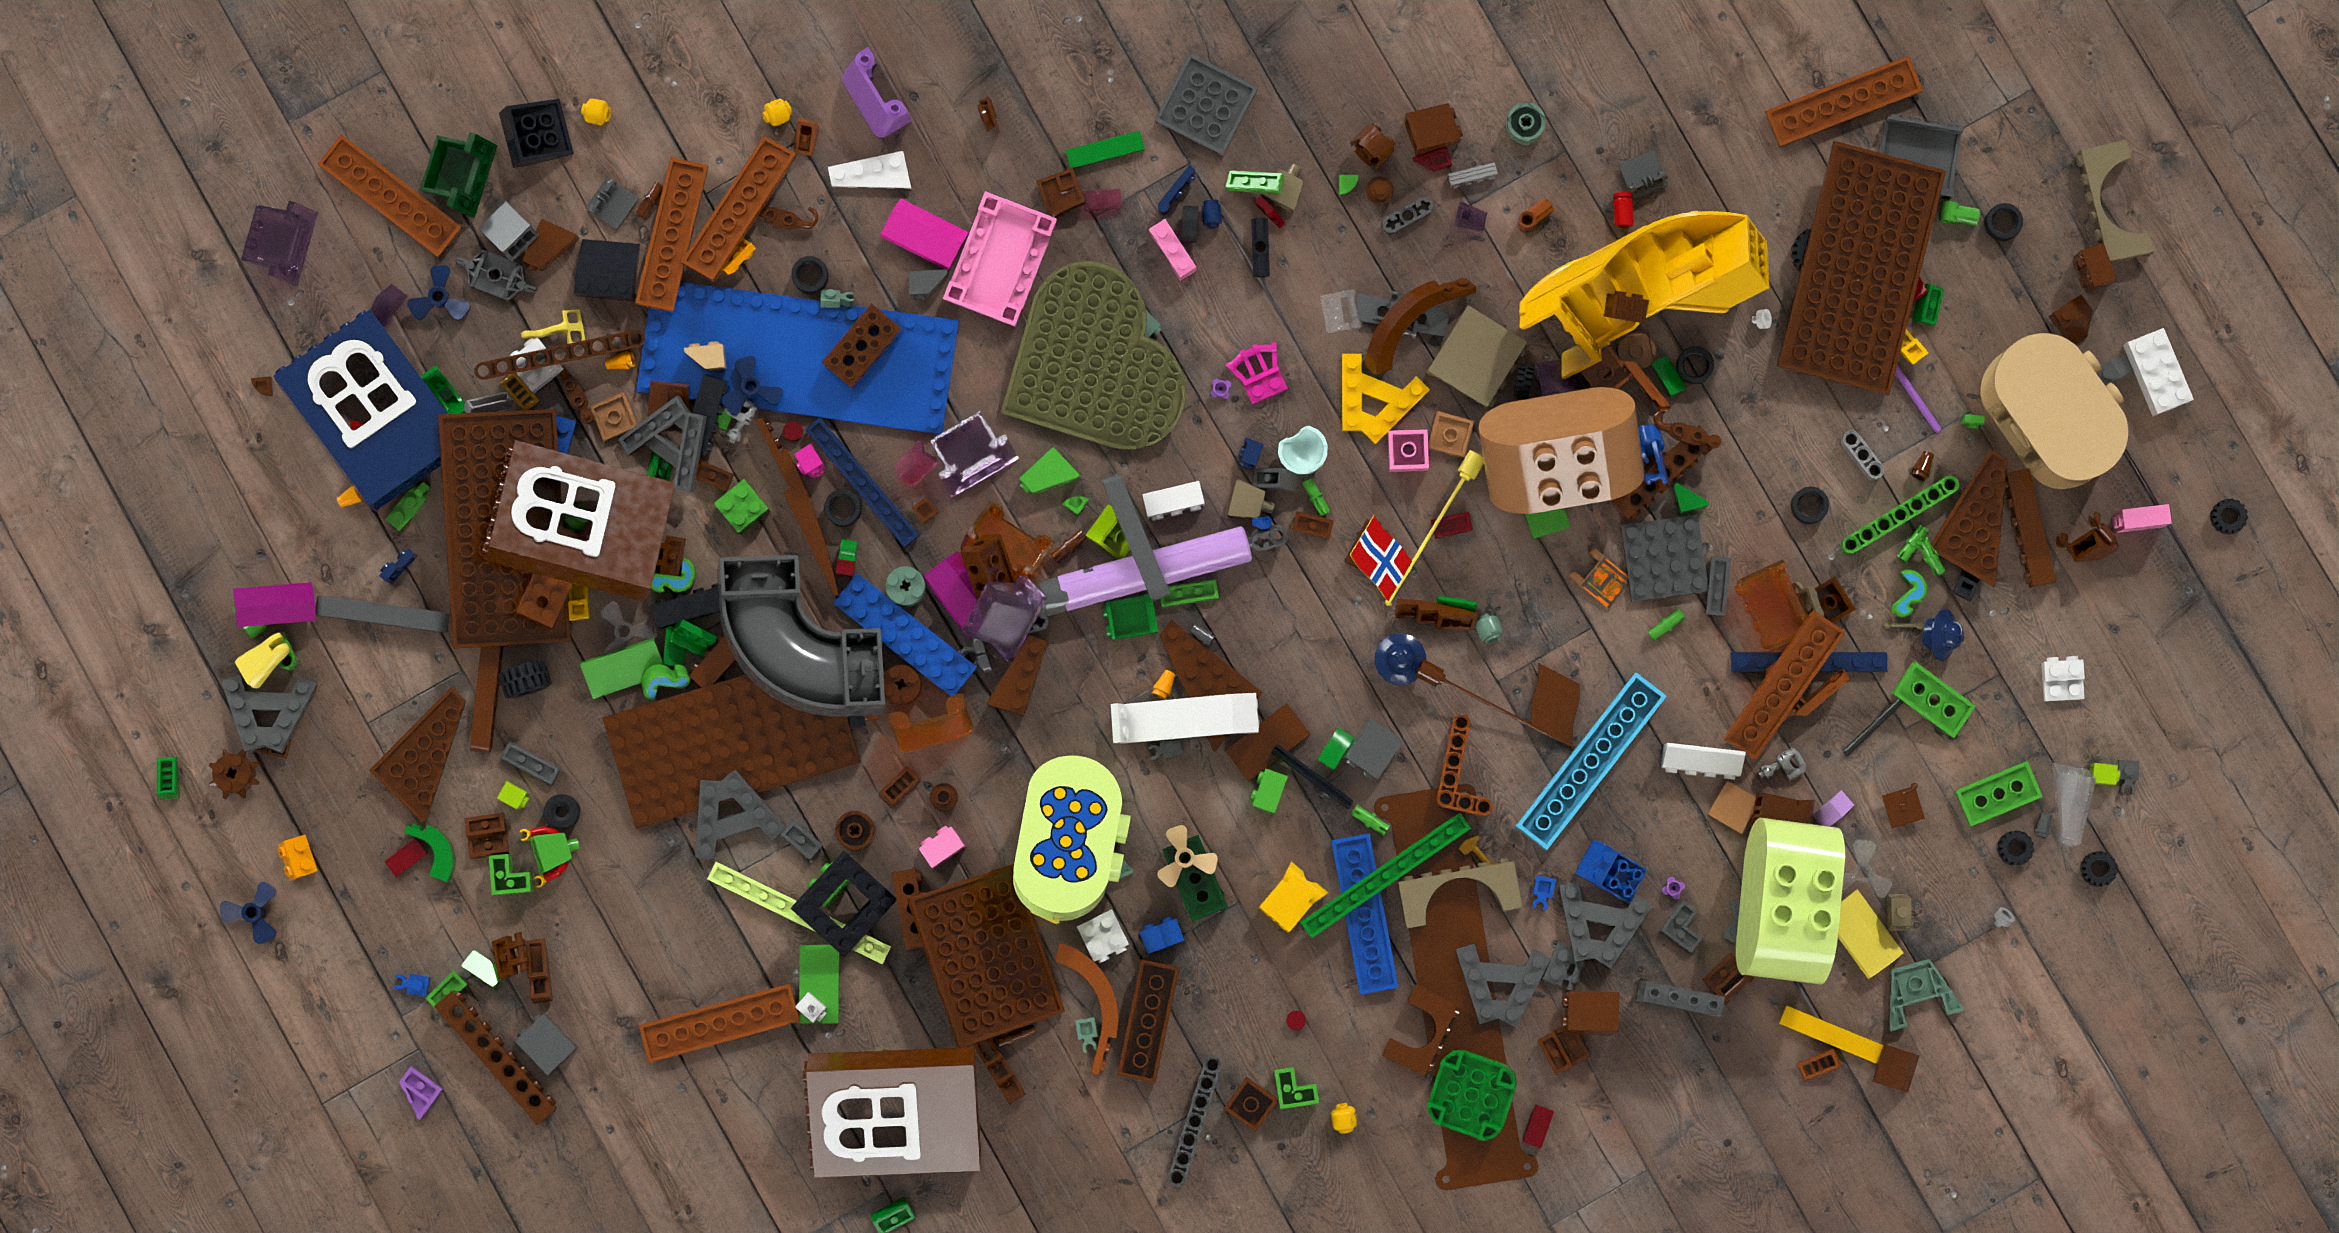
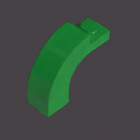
(443, 391)
(444, 853)

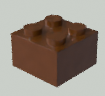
(2094, 267)
(1250, 1104)

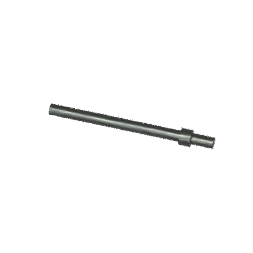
(1876, 723)

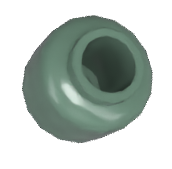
(1489, 628)

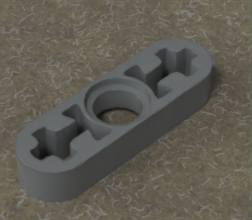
(1397, 227)

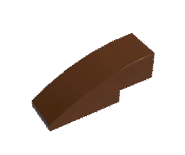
(538, 971)

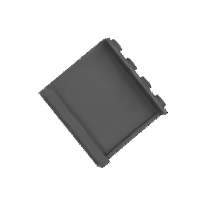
(1923, 144)
(1680, 998)

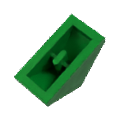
(1687, 500)

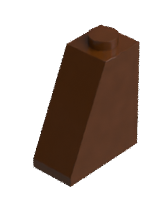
(548, 246)

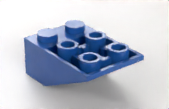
(1611, 871)

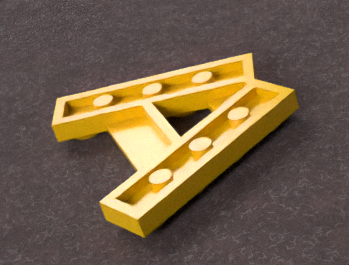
(1398, 400)

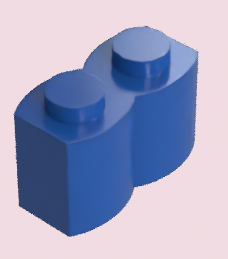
(1162, 935)

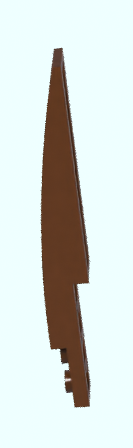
(800, 504)

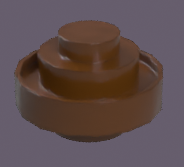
(1379, 190)
(943, 797)

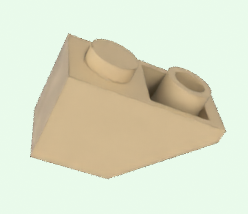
(709, 357)

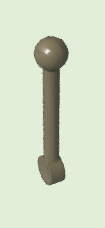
(1887, 625)

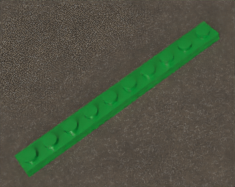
(1385, 875)

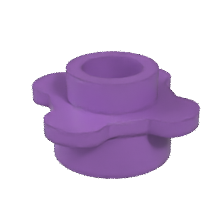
(1220, 383)
(1679, 886)

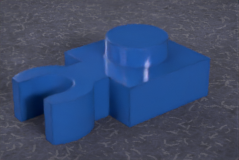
(1543, 888)
(415, 984)

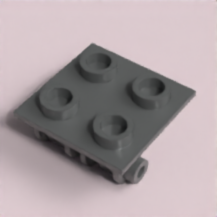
(1643, 174)
(611, 203)

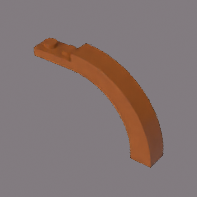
(1094, 975)

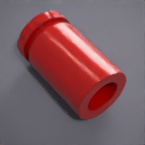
(1623, 210)

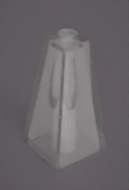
(2072, 799)

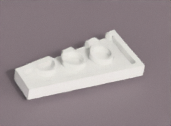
(876, 172)

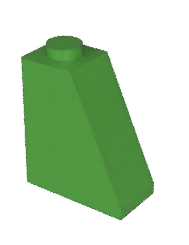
(1048, 473)

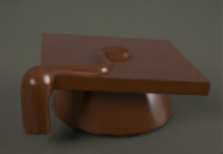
(988, 114)
(1903, 806)

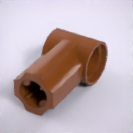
(1535, 214)

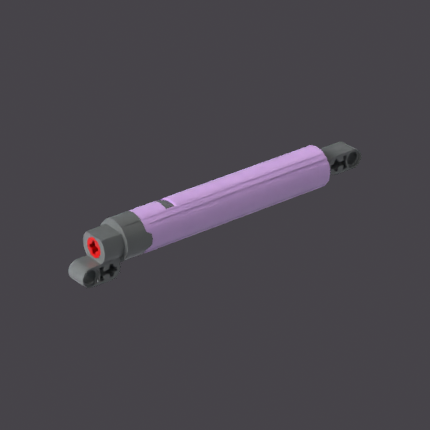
(1175, 562)

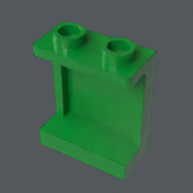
(1130, 617)

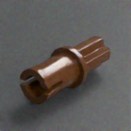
(649, 200)

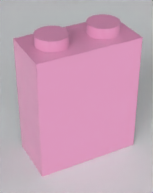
(2142, 518)

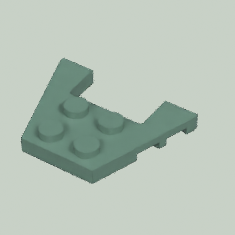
(1914, 984)

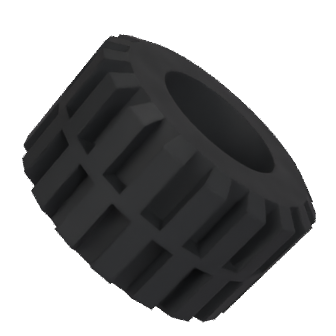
(525, 679)

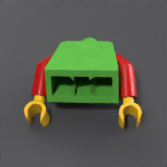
(550, 851)

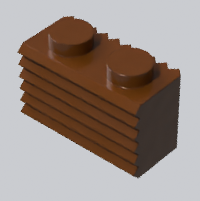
(1626, 308)

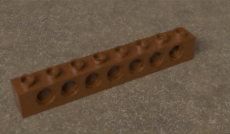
(497, 1068)

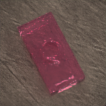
(1102, 199)

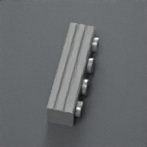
(1472, 175)
(489, 403)

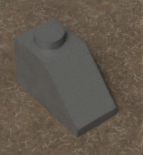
(924, 283)
(2114, 370)
(1275, 479)

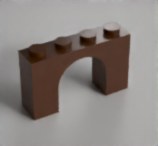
(1421, 1058)

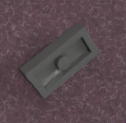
(801, 839)

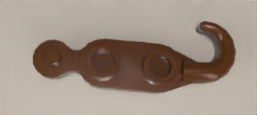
(787, 219)
(576, 396)
(1685, 432)

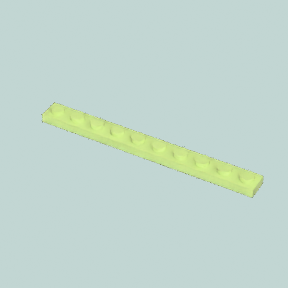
(781, 904)

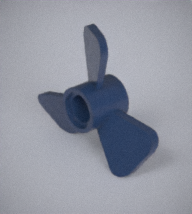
(421, 306)
(735, 400)
(261, 929)

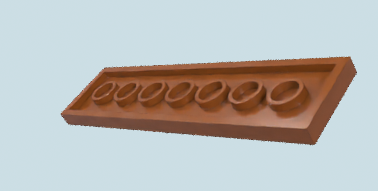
(1843, 101)
(390, 196)
(739, 208)
(671, 234)
(1784, 684)
(719, 1023)

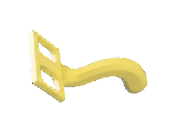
(565, 328)

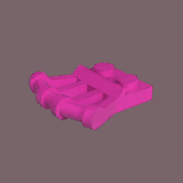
(1263, 384)

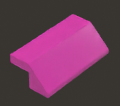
(924, 234)

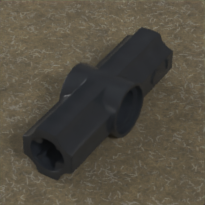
(1259, 232)

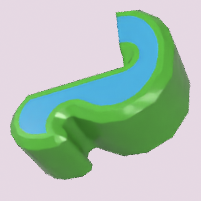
(676, 583)
(1916, 594)
(662, 676)

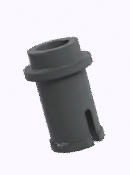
(1201, 634)
(2043, 825)

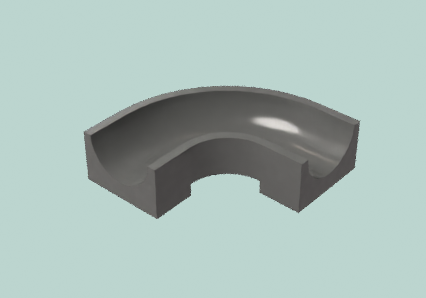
(786, 651)

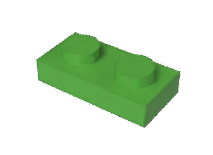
(450, 983)

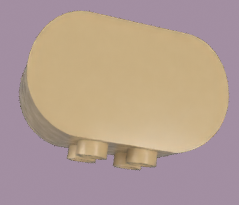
(2055, 410)

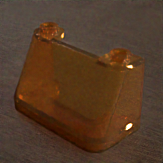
(1024, 551)
(934, 730)

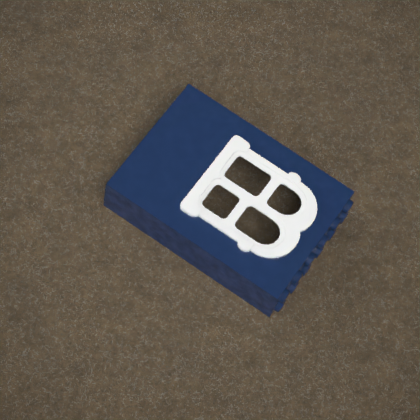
(392, 447)

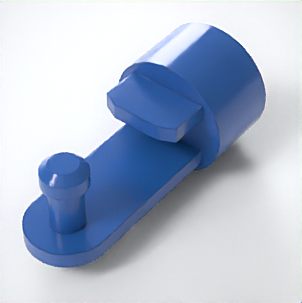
(1653, 444)

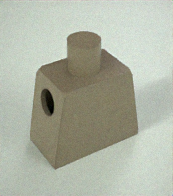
(1290, 189)
(1248, 502)
(1898, 912)

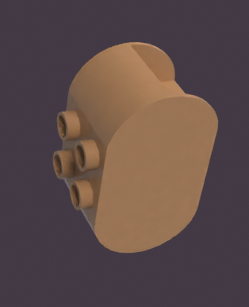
(1561, 450)

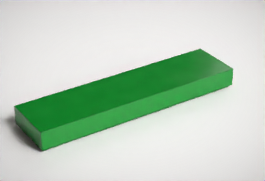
(1105, 150)

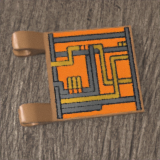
(1604, 581)

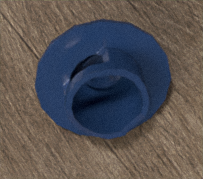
(1942, 634)
(1399, 658)

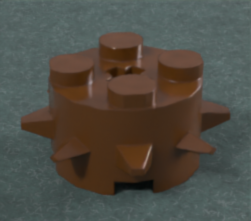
(243, 778)

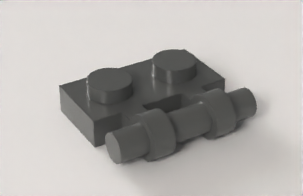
(1558, 967)

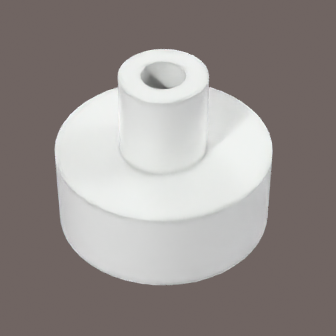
(1762, 319)

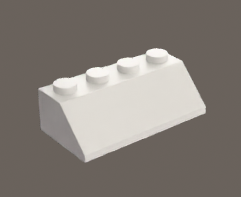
(1702, 760)

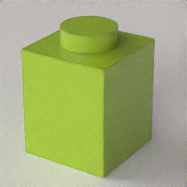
(2105, 773)
(514, 796)

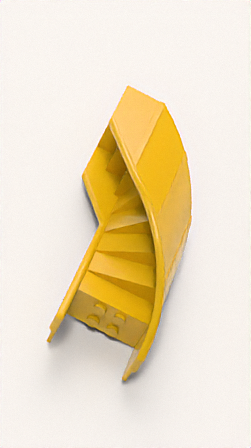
(1676, 263)

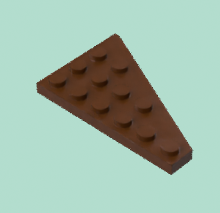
(1974, 525)
(1202, 671)
(418, 758)

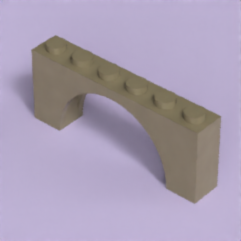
(2095, 165)
(1417, 892)

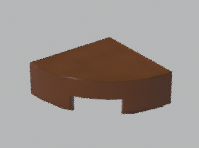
(263, 385)

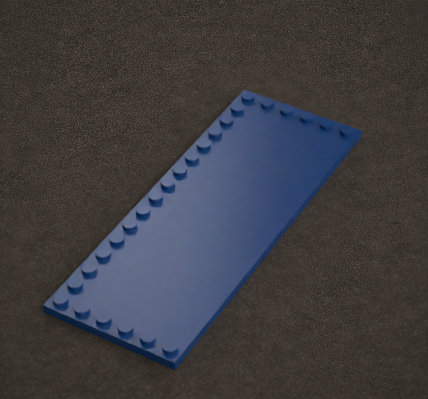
(789, 343)

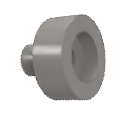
(2003, 917)

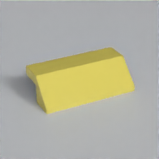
(1866, 936)

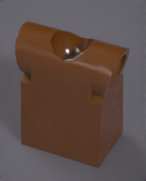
(1782, 808)

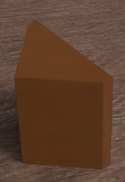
(1833, 600)
(1895, 1068)

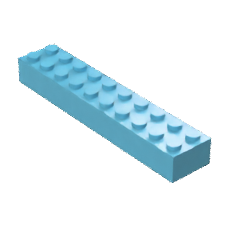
(1590, 761)

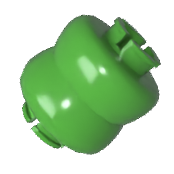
(573, 522)

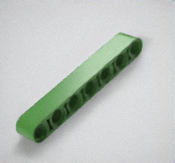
(1905, 508)

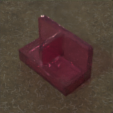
(915, 464)

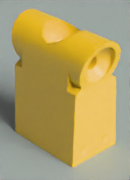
(1291, 898)

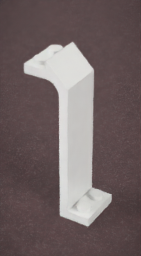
(1185, 718)

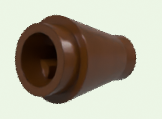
(1922, 468)

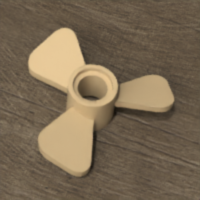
(1171, 872)

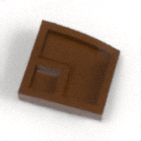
(1061, 193)
(663, 392)

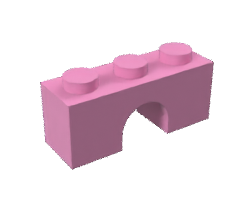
(1172, 249)

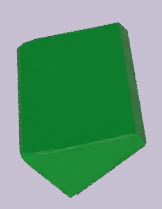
(1928, 306)
(1668, 376)
(659, 467)
(1460, 603)
(672, 653)
(892, 1216)

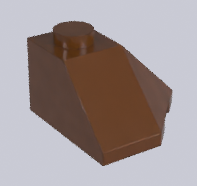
(2073, 319)

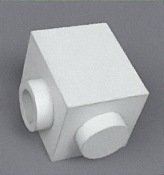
(812, 1008)

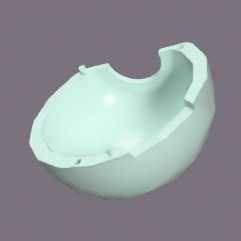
(1304, 451)

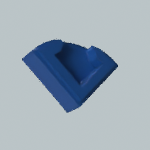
(1262, 522)

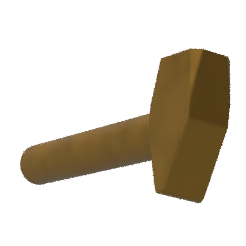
(1470, 846)

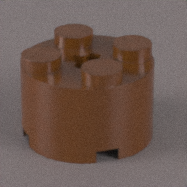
(1373, 145)
(911, 679)
(844, 831)

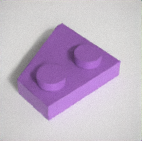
(420, 1091)

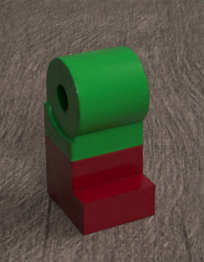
(847, 558)

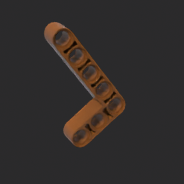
(1455, 771)

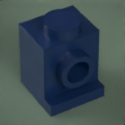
(1250, 453)

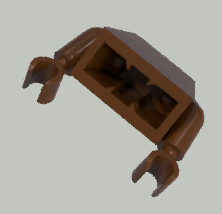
(2092, 545)

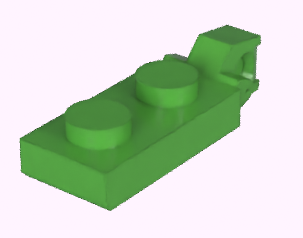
(408, 507)

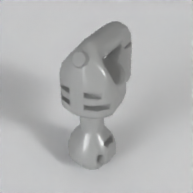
(742, 418)
(1783, 762)

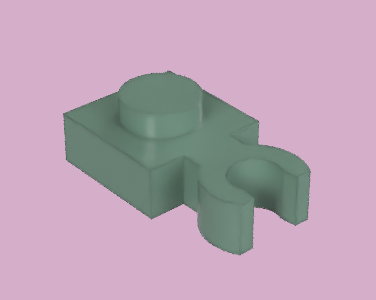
(833, 299)
(1086, 1030)

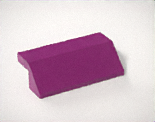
(953, 588)
(274, 604)

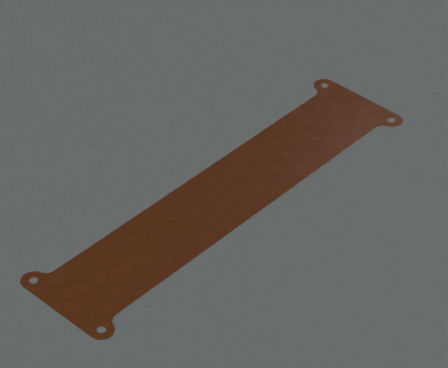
(1452, 923)

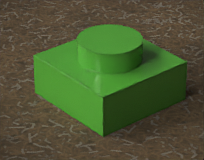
(1972, 421)

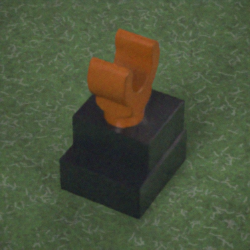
(859, 721)

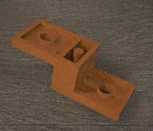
(552, 589)

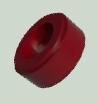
(793, 431)
(1296, 1020)

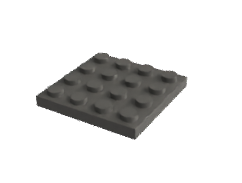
(1206, 104)
(1664, 558)

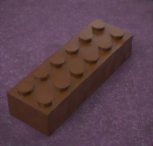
(1148, 1021)

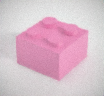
(1408, 450)
(942, 846)

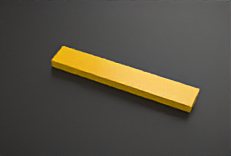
(1831, 1034)

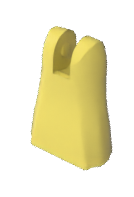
(261, 660)

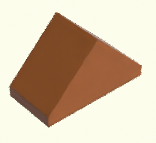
(806, 137)

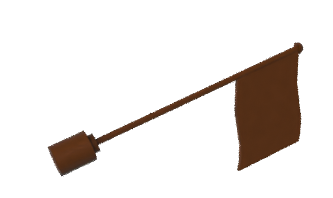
(1552, 704)

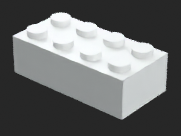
(2158, 372)

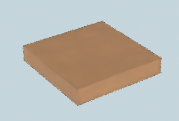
(614, 416)
(1450, 434)
(1733, 807)

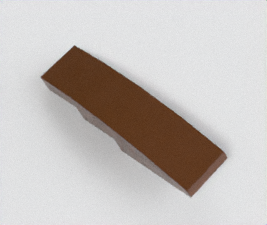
(1443, 616)
(999, 1070)

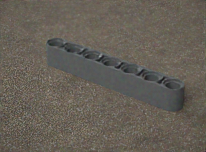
(1135, 537)
(382, 614)
(1194, 1131)

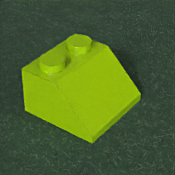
(1108, 534)

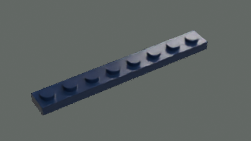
(862, 482)
(1836, 661)

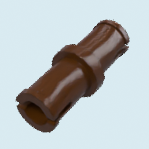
(1069, 546)

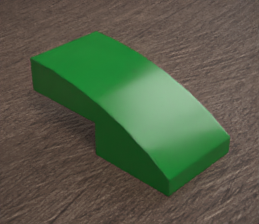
(1335, 748)

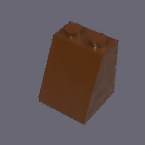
(1432, 128)
(1591, 1012)

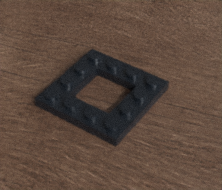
(809, 904)

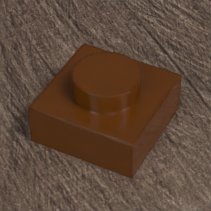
(925, 510)

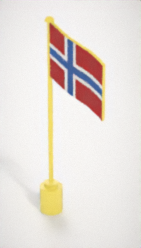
(1383, 557)

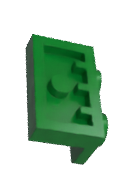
(691, 637)

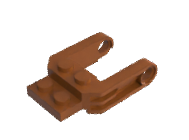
(1613, 373)
(1806, 706)

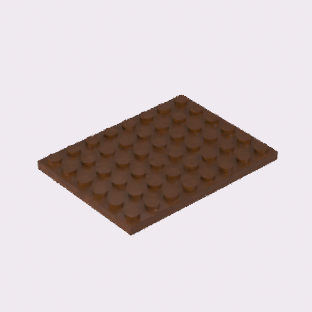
(985, 956)

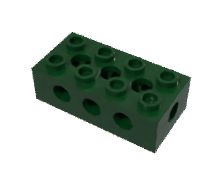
(1189, 891)

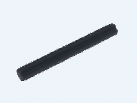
(1312, 776)

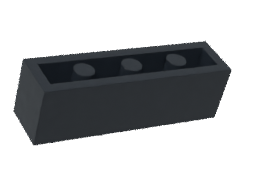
(710, 405)
(686, 608)

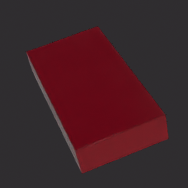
(1453, 525)
(406, 857)
(1538, 1126)

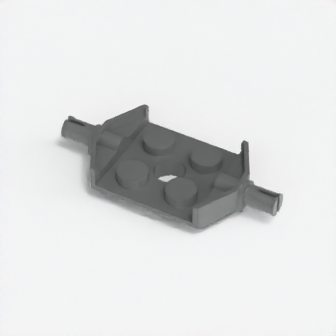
(506, 286)

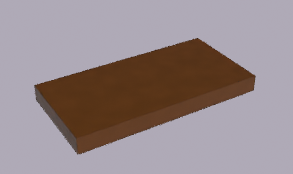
(1254, 751)

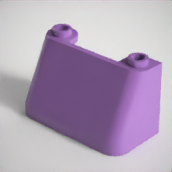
(880, 116)

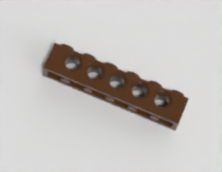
(1629, 510)

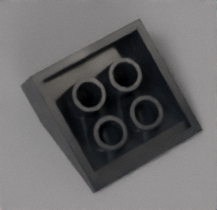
(535, 132)
(607, 270)

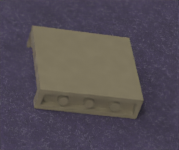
(1478, 357)

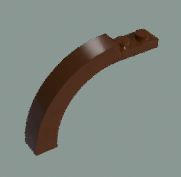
(1403, 313)

